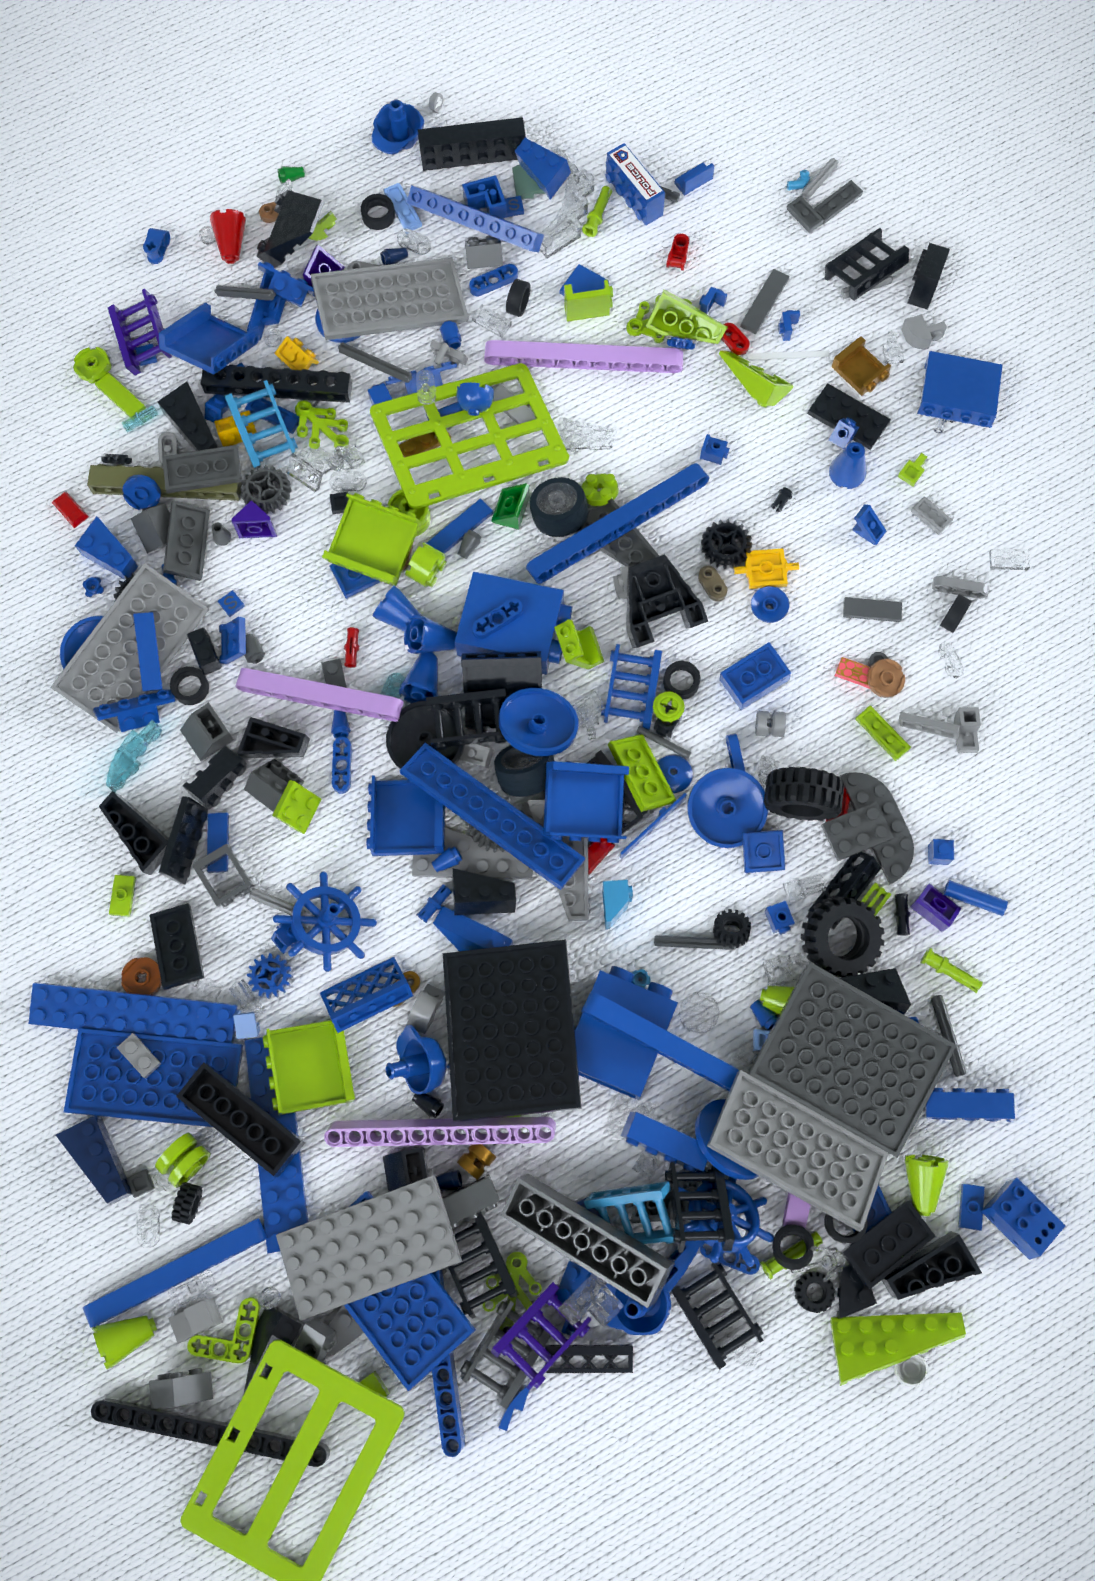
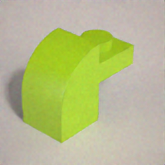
(328, 222)

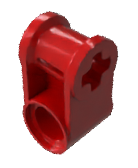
(678, 254)

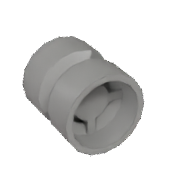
(777, 725)

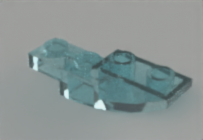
(125, 760)

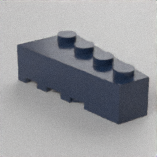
(97, 1158)

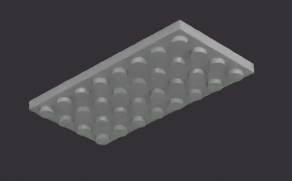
(389, 298)
(108, 660)
(798, 1150)
(368, 1248)

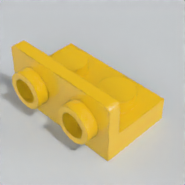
(295, 355)
(228, 431)

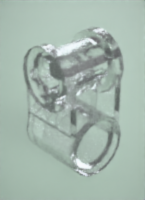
(346, 458)

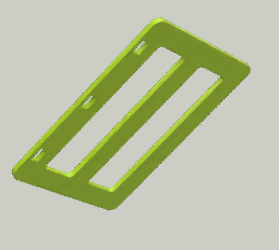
(333, 1389)

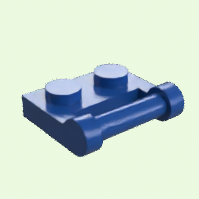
(232, 640)

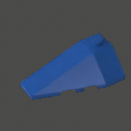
(467, 933)

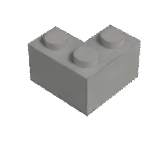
(195, 1319)

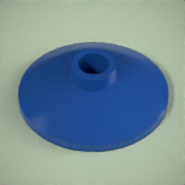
(773, 597)
(684, 775)

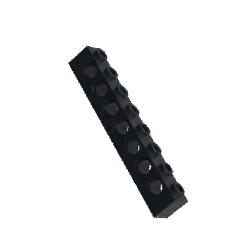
(284, 388)

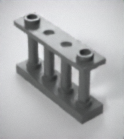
(517, 1376)

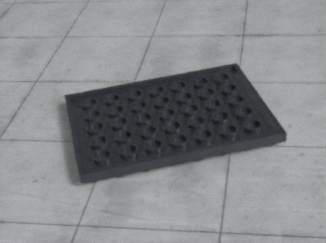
(511, 1031)

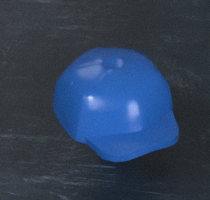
(396, 127)
(420, 1062)
(638, 1319)

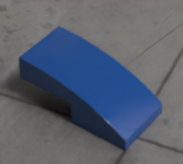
(517, 1403)

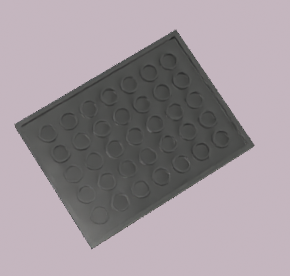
(852, 1059)

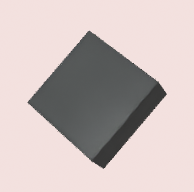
(140, 1183)

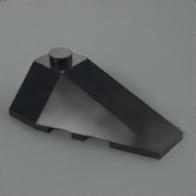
(271, 1326)

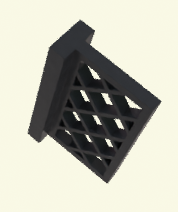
(600, 758)

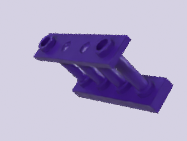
(124, 331)
(520, 1330)

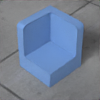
(246, 1025)

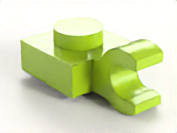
(913, 470)

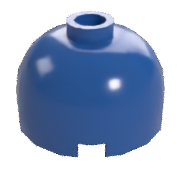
(474, 398)

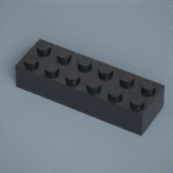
(470, 143)
(240, 1119)

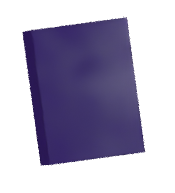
(320, 262)
(253, 523)
(936, 908)

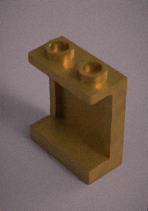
(860, 367)

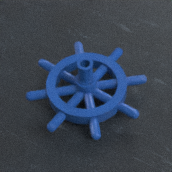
(325, 921)
(751, 1224)

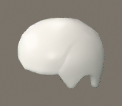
(912, 1371)

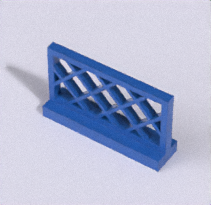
(371, 1002)

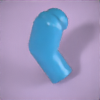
(800, 183)

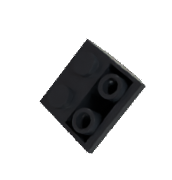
(405, 1167)

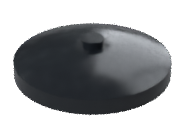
(414, 729)

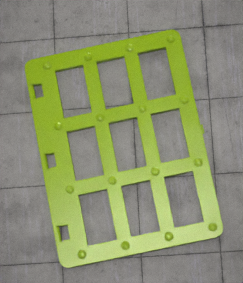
(472, 479)

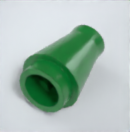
(290, 173)

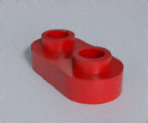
(735, 339)

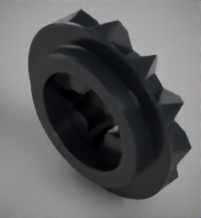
(116, 459)

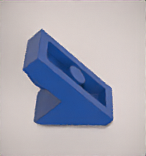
(869, 525)

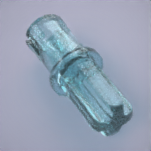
(139, 418)

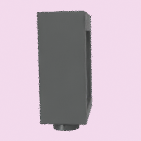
(214, 857)

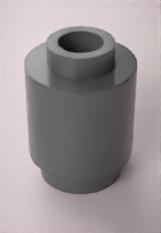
(254, 651)

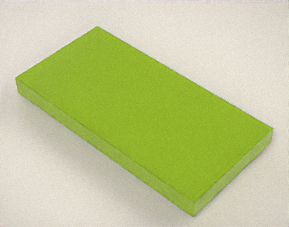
(645, 776)

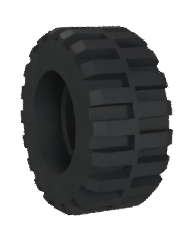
(804, 793)
(867, 942)

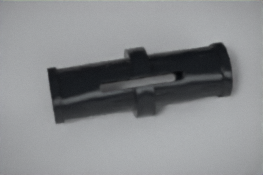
(902, 914)

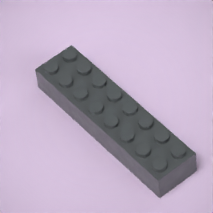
(587, 1240)

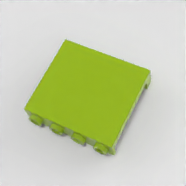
(373, 539)
(308, 1067)

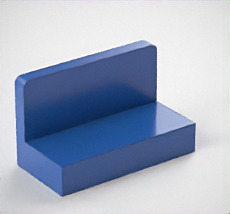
(694, 178)

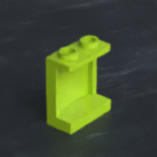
(588, 303)
(579, 647)

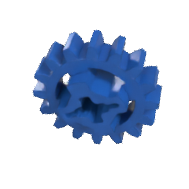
(277, 972)

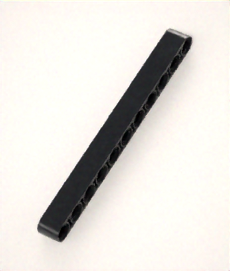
(199, 1433)

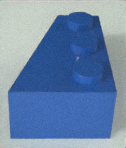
(543, 166)
(105, 550)

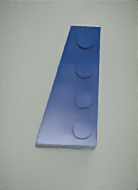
(664, 1141)

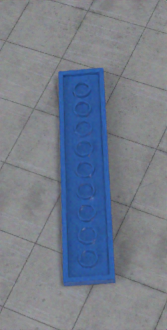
(492, 816)
(131, 1013)
(284, 1195)

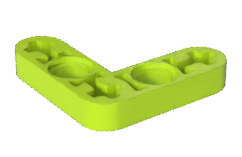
(230, 1345)

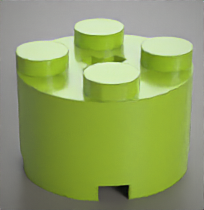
(425, 565)

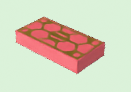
(852, 672)

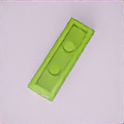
(119, 395)
(883, 733)

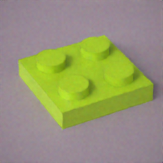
(296, 807)

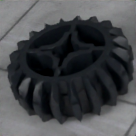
(723, 534)

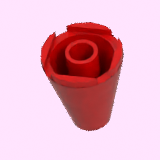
(229, 233)

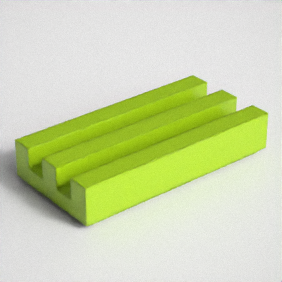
(879, 891)

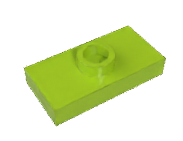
(122, 895)

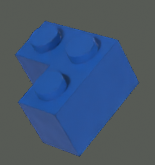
(486, 194)

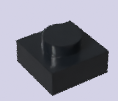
(338, 502)

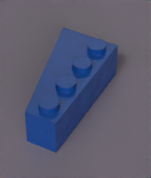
(971, 1105)

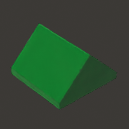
(511, 506)

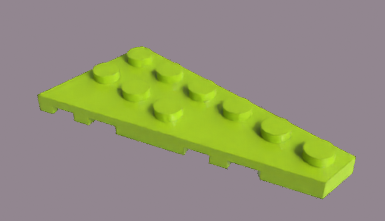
(882, 1341)

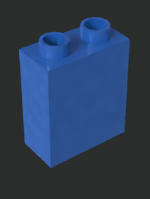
(530, 632)
(607, 1054)

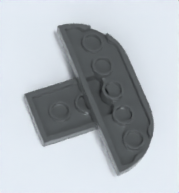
(873, 825)

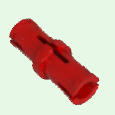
(351, 647)

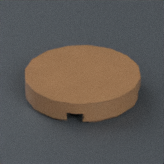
(886, 678)

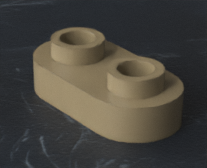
(711, 582)

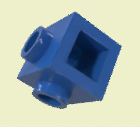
(284, 937)

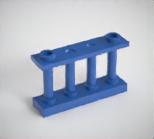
(649, 680)

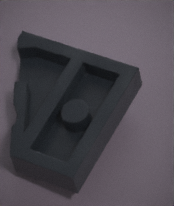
(852, 1293)

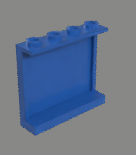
(206, 340)
(960, 389)
(584, 801)
(404, 820)

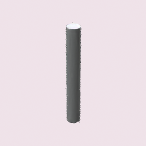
(664, 742)

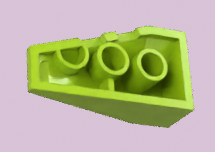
(680, 319)
(763, 387)

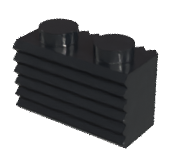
(204, 651)

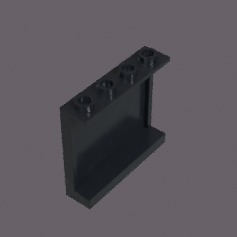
(498, 671)

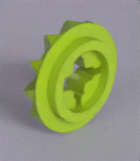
(665, 698)

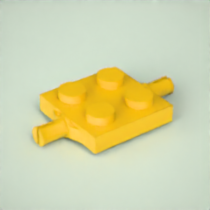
(766, 568)

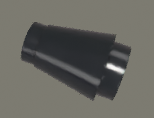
(429, 1104)

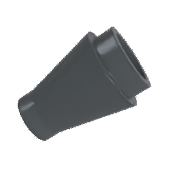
(221, 535)
(469, 543)

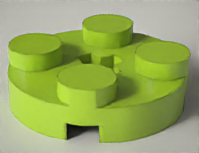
(96, 371)
(594, 482)

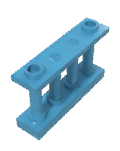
(242, 421)
(637, 1196)

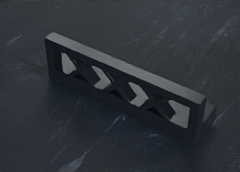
(854, 886)
(592, 1350)

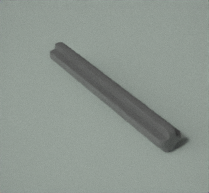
(375, 362)

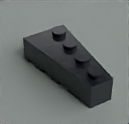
(138, 833)
(932, 1267)

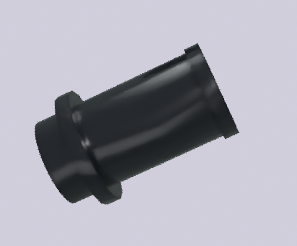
(784, 495)

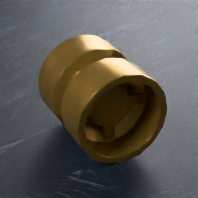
(484, 1158)

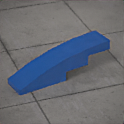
(682, 1261)

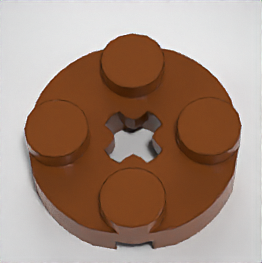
(133, 969)

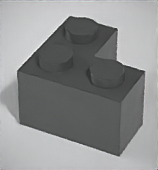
(179, 1390)

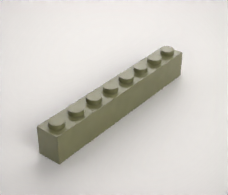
(110, 481)

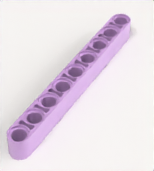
(319, 694)

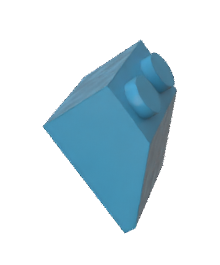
(615, 900)

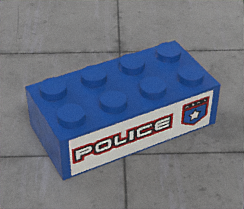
(634, 184)

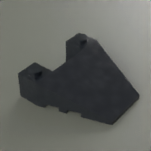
(293, 226)
(656, 592)

